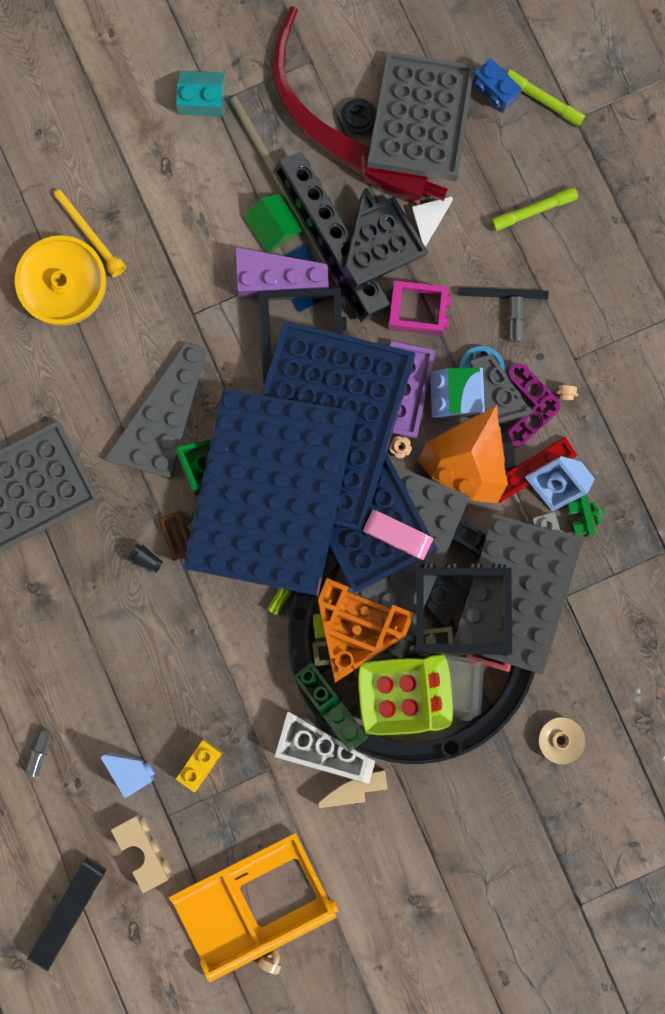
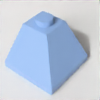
(561, 481)
(128, 772)

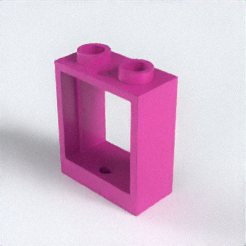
(416, 327)

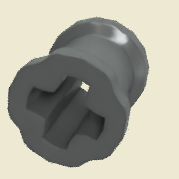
(401, 647)

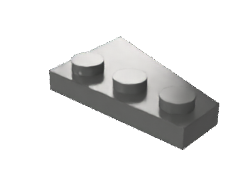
(500, 391)

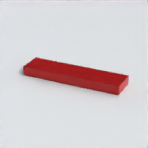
(517, 475)

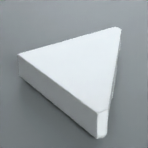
(429, 217)

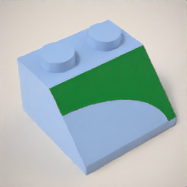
(457, 392)

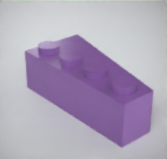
(272, 272)

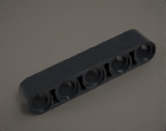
(66, 914)

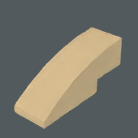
(354, 791)

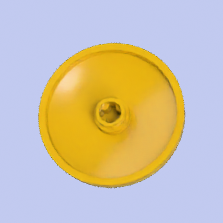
(60, 280)

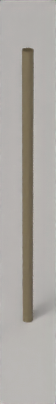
(271, 165)

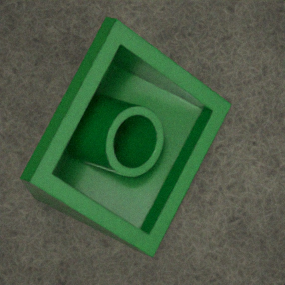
(273, 222)
(194, 460)

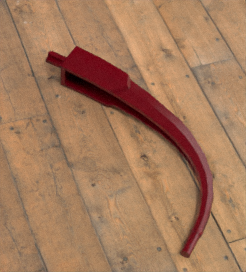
(339, 146)

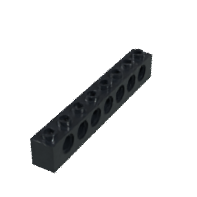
(320, 230)

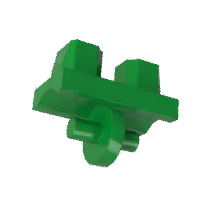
(586, 525)

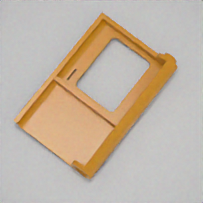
(223, 923)

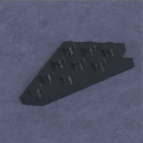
(380, 240)

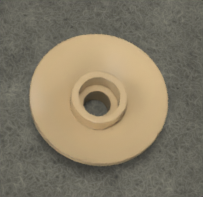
(573, 740)

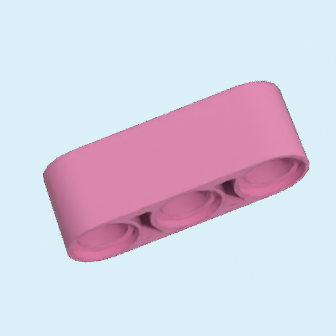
(398, 534)

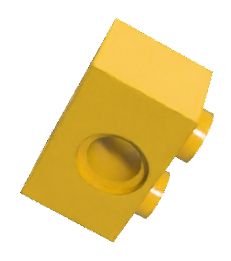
(199, 765)

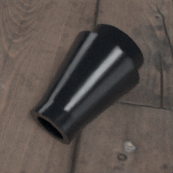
(144, 558)

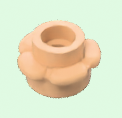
(567, 392)
(400, 453)

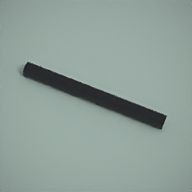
(503, 293)

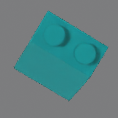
(200, 93)

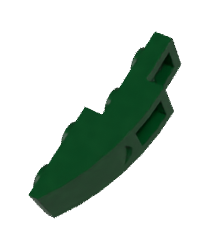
(330, 707)

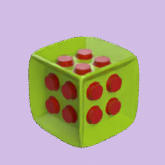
(405, 695)

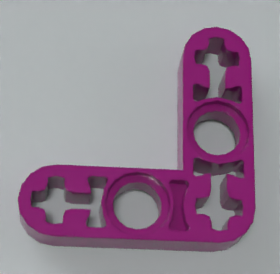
(537, 401)

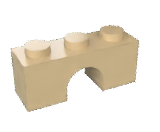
(135, 833)

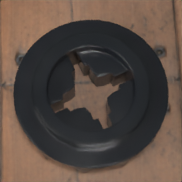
(354, 107)

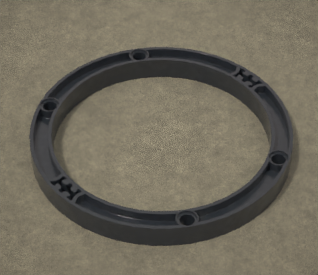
(414, 752)

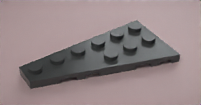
(162, 419)

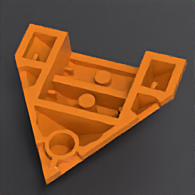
(469, 458)
(357, 627)

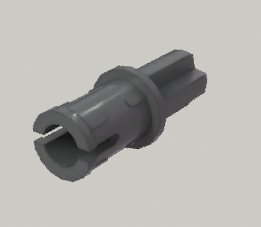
(516, 319)
(38, 752)

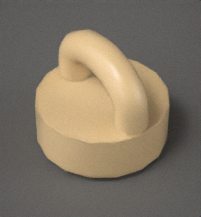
(268, 965)

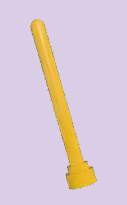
(114, 265)

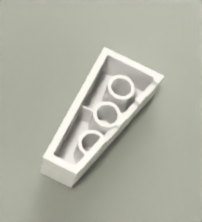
(316, 749)

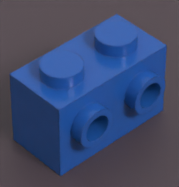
(496, 85)

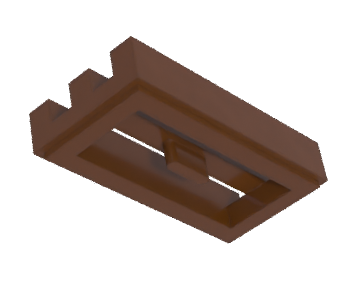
(170, 517)

